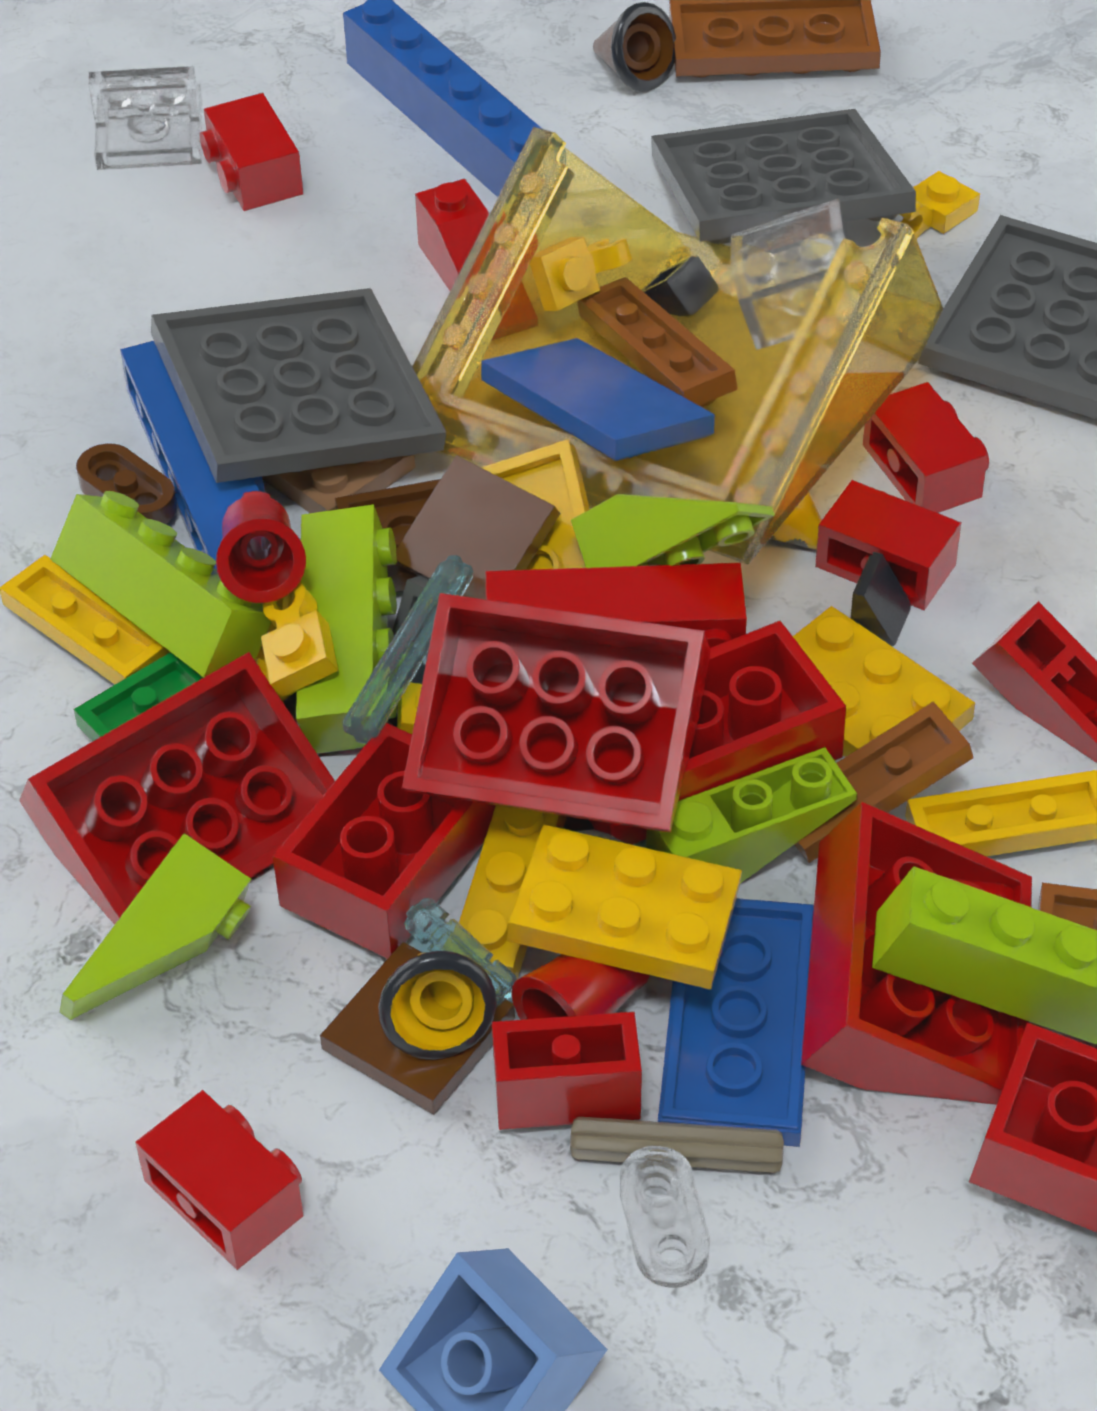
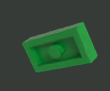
(134, 695)

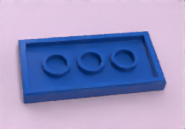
(598, 398)
(740, 1044)

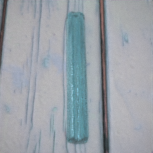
(404, 653)

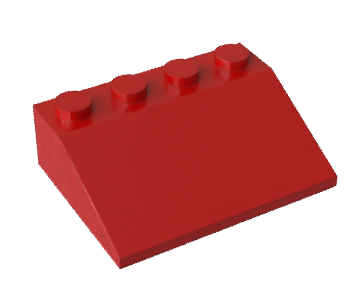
(557, 712)
(202, 763)
(879, 1026)

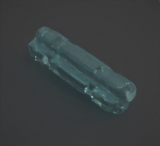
(428, 923)

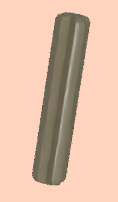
(700, 1144)

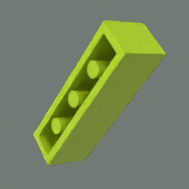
(157, 582)
(353, 593)
(990, 952)

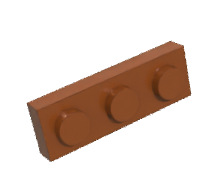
(897, 767)

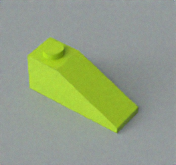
(166, 924)

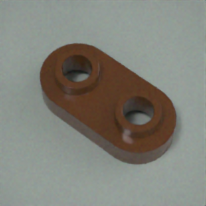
(122, 471)

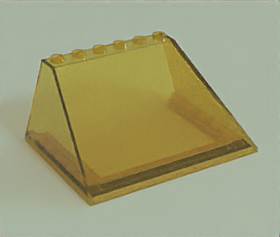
(793, 399)

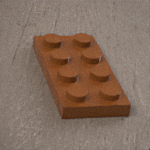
(773, 36)

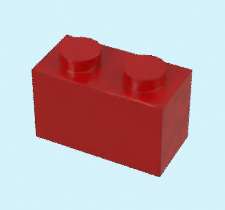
(251, 152)
(926, 449)
(913, 539)
(566, 1069)
(221, 1178)

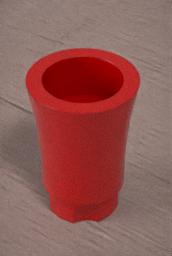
(259, 550)
(574, 988)

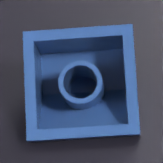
(492, 1342)

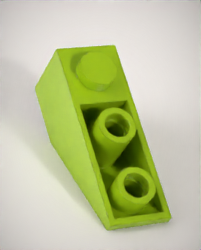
(662, 529)
(757, 815)

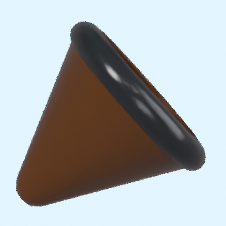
(639, 46)

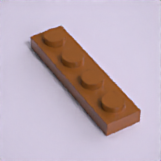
(657, 342)

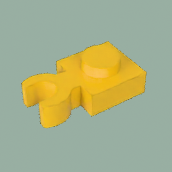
(300, 646)

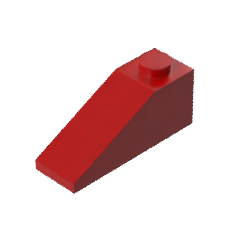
(448, 226)
(1046, 677)

